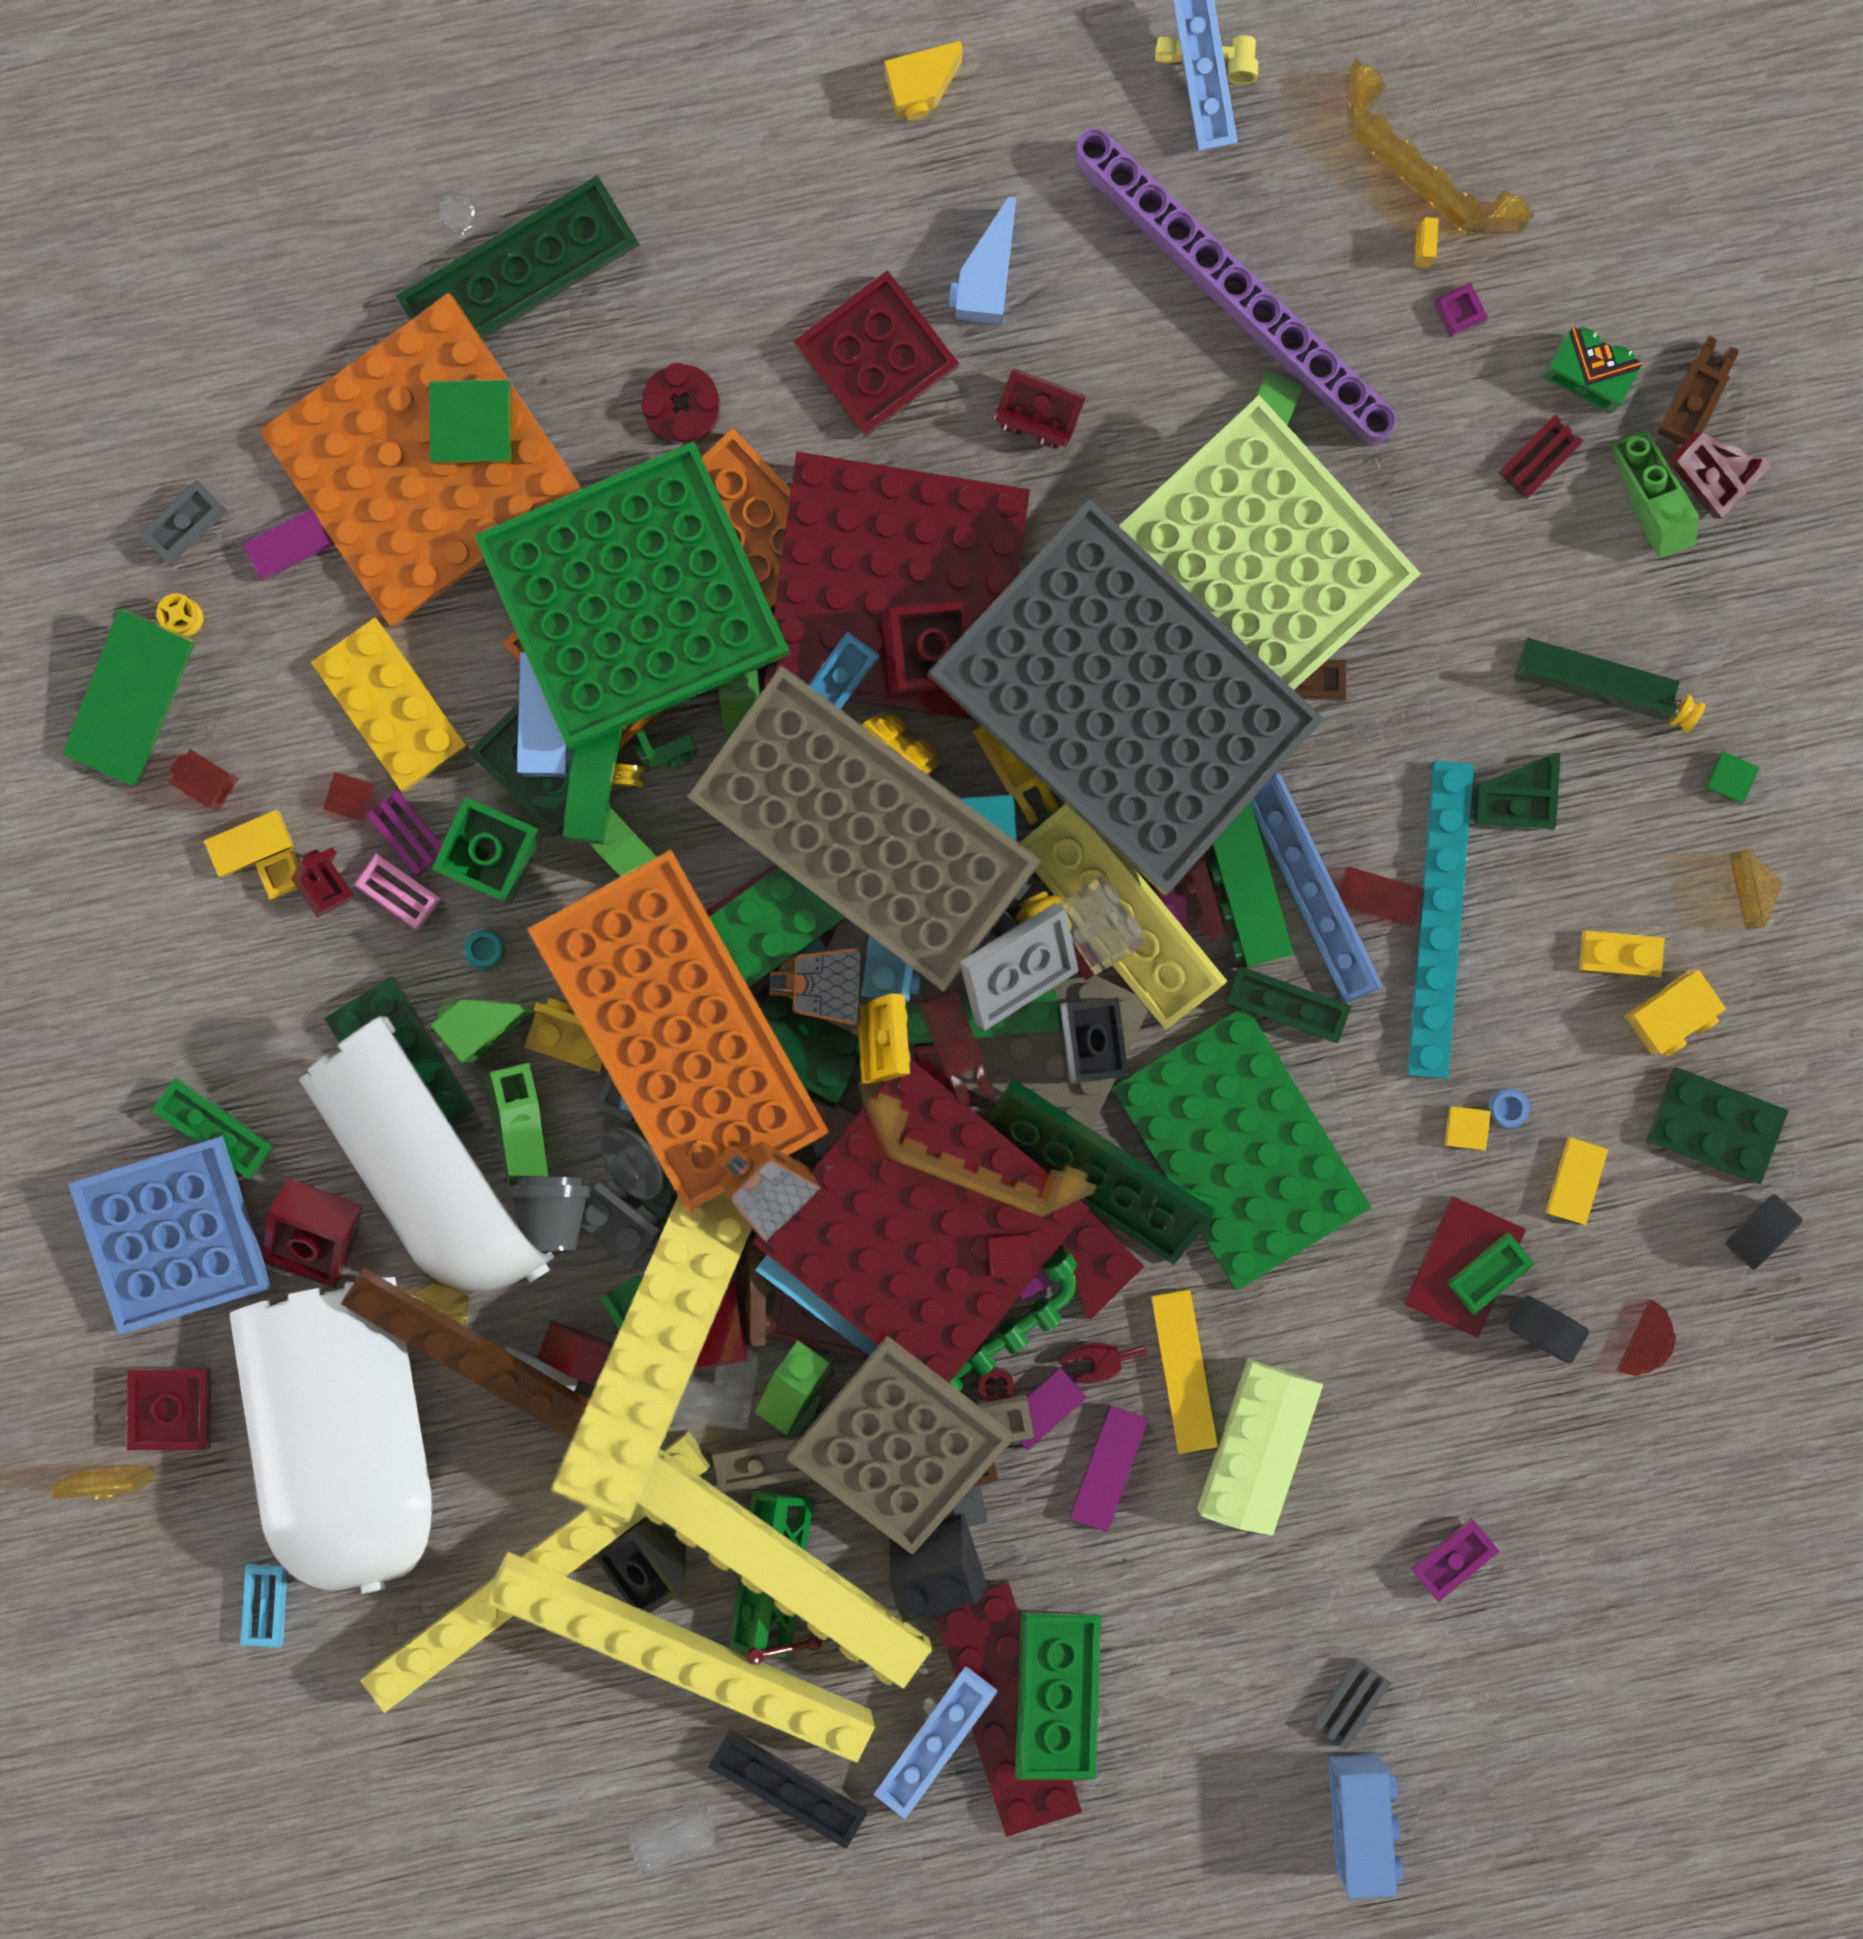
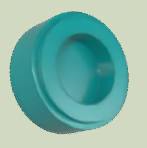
(484, 949)

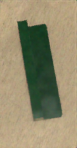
(1597, 679)

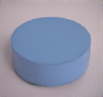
(1509, 1108)

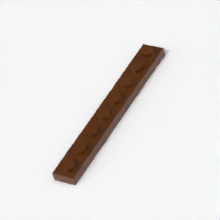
(466, 1352)

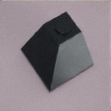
(646, 1564)

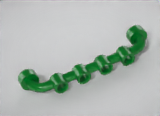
(1041, 1313)

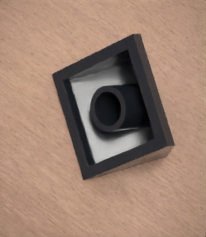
(1092, 1040)

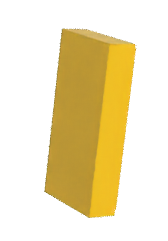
(248, 843)
(1576, 1180)

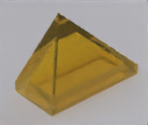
(1755, 887)

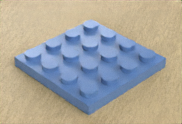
(170, 1235)

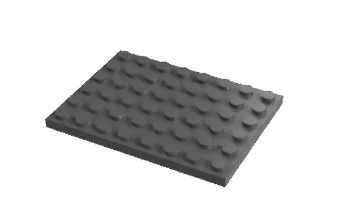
(1126, 697)

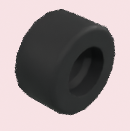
(1764, 1231)
(1548, 1329)

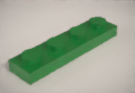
(1033, 1017)

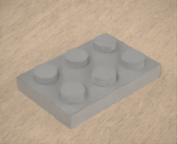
(1019, 966)

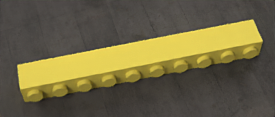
(782, 1571)
(475, 1618)
(681, 1657)

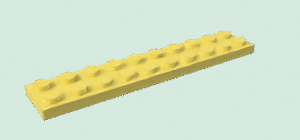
(653, 1357)

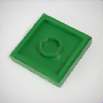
(470, 421)

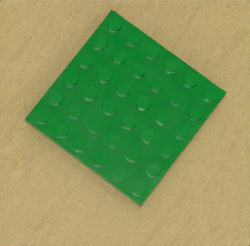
(631, 595)

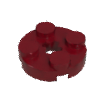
(684, 426)

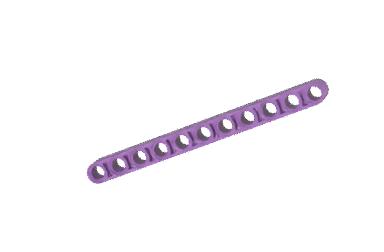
(1227, 269)

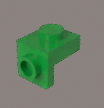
(673, 754)

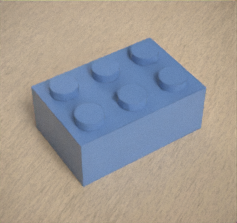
(1364, 1825)

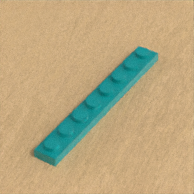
(1440, 919)

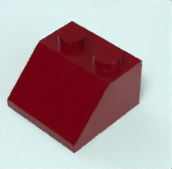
(310, 1232)

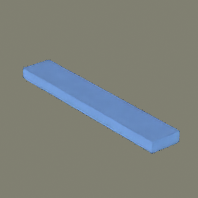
(1314, 891)

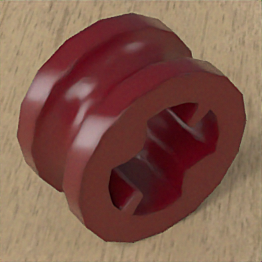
(996, 1373)

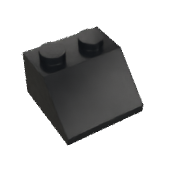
(939, 1575)

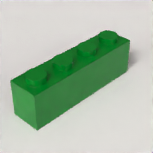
(1248, 893)

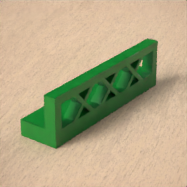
(754, 1612)

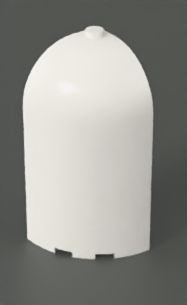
(418, 1166)
(333, 1441)

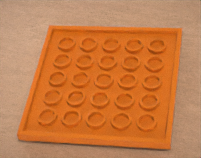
(367, 471)

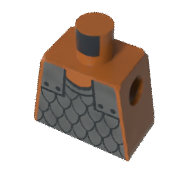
(822, 985)
(766, 1185)

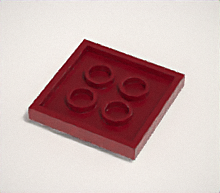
(876, 353)

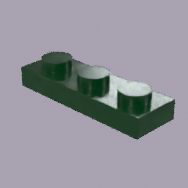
(1288, 1004)

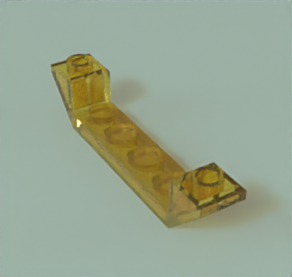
(1503, 216)
(1059, 1191)

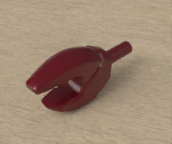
(1105, 1358)

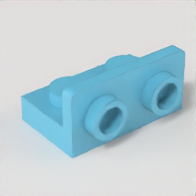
(887, 973)

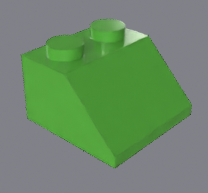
(477, 1026)

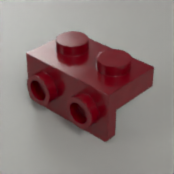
(1039, 409)

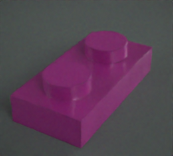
(1454, 1560)

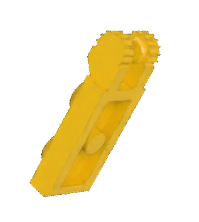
(1013, 775)

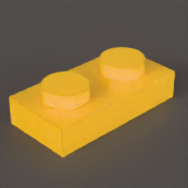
(1621, 954)

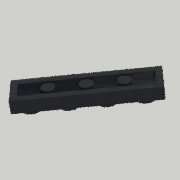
(788, 1788)

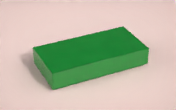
(1490, 1273)

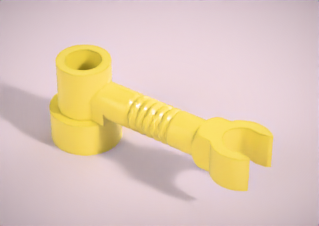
(1240, 58)

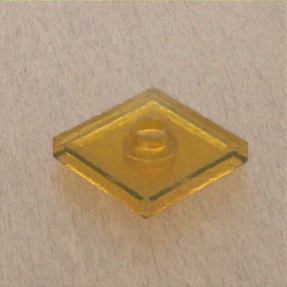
(103, 1482)

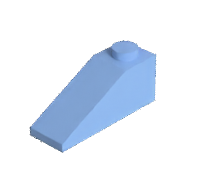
(984, 275)
(539, 739)

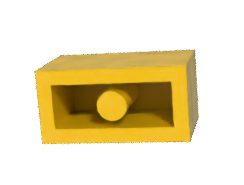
(1676, 1013)

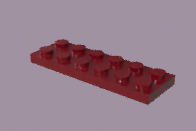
(988, 1643)

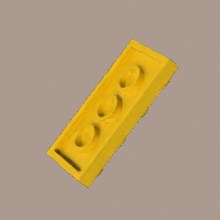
(389, 704)

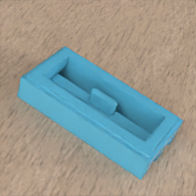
(266, 1571)

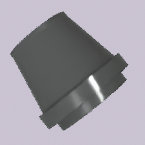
(550, 1210)

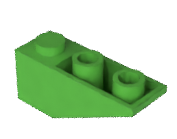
(1656, 495)
(516, 1121)

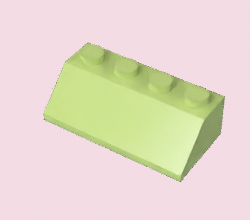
(1259, 1448)

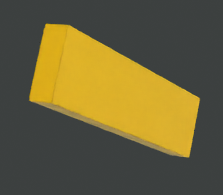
(1184, 1371)

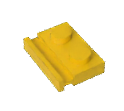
(883, 1039)

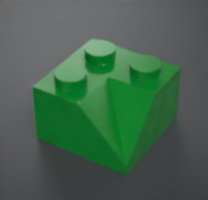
(487, 850)

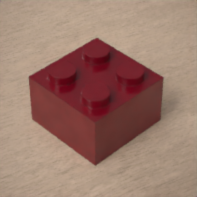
(918, 640)

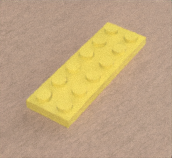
(1169, 967)

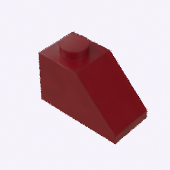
(575, 1352)

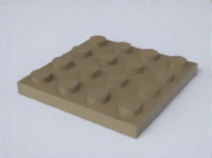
(900, 1445)

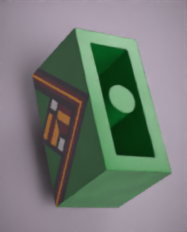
(1593, 368)

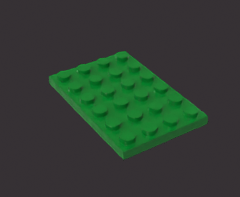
(1239, 1130)

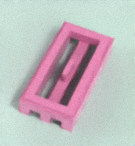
(425, 911)

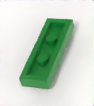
(205, 1120)

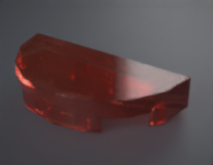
(1650, 1343)

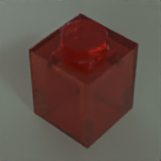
(202, 779)

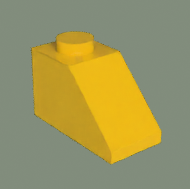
(921, 79)

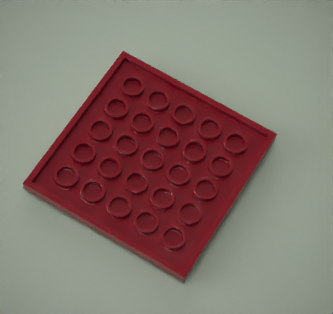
(881, 541)
(909, 1248)

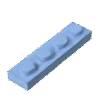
(1205, 73)
(935, 1742)

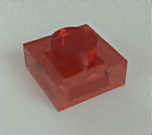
(349, 796)

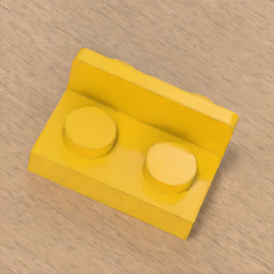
(561, 1036)

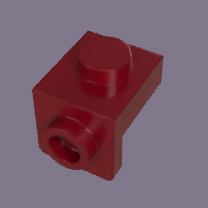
(321, 882)

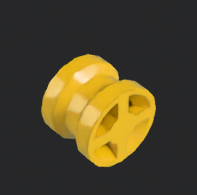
(171, 611)

